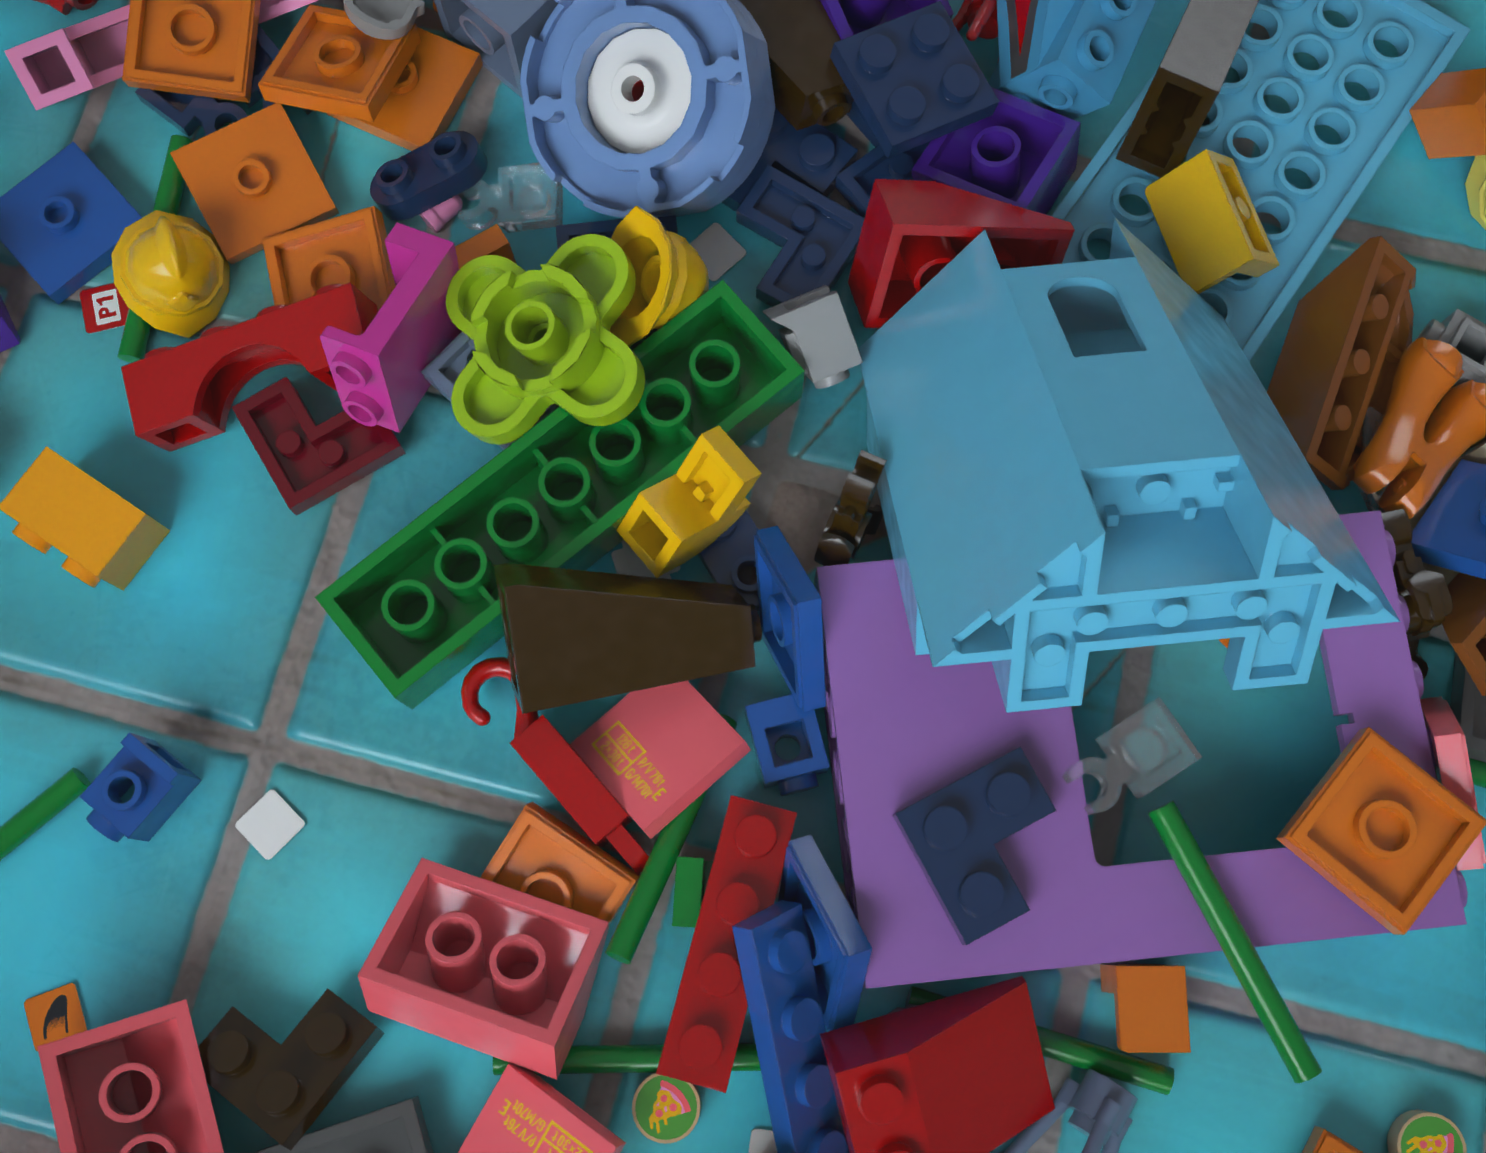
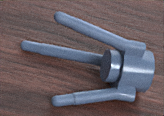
(1099, 1112)

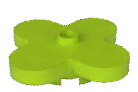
(544, 339)

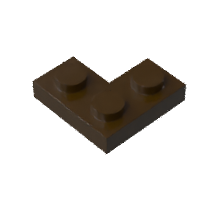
(292, 1081)

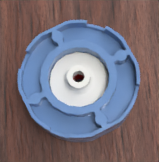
(648, 102)

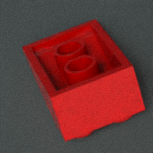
(923, 225)
(941, 1074)

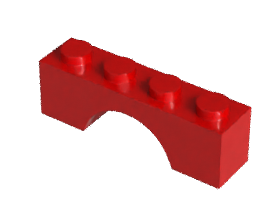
(188, 389)
(712, 991)

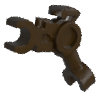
(852, 515)
(1421, 589)

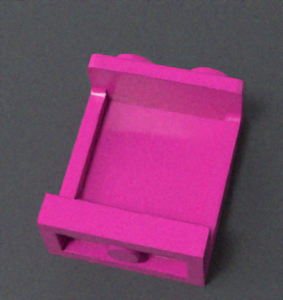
(382, 368)

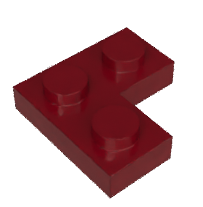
(308, 458)

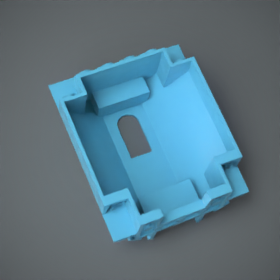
(1096, 477)

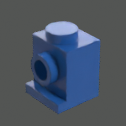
(781, 719)
(159, 785)

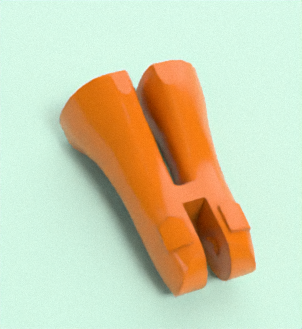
(1422, 427)

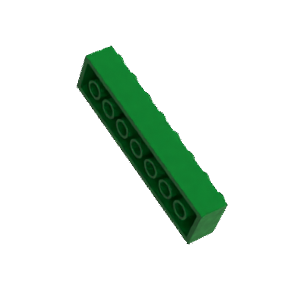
(556, 497)

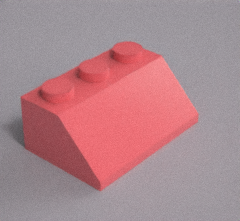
(485, 967)
(132, 1087)

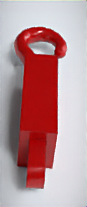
(558, 768)

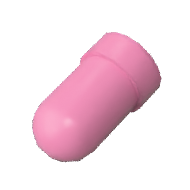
(442, 213)

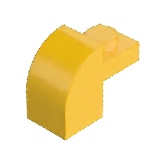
(693, 506)

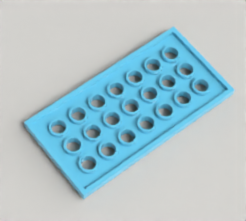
(1337, 172)

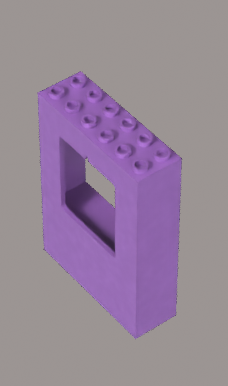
(916, 728)

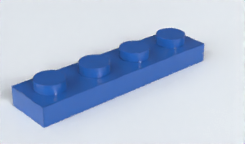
(788, 1028)

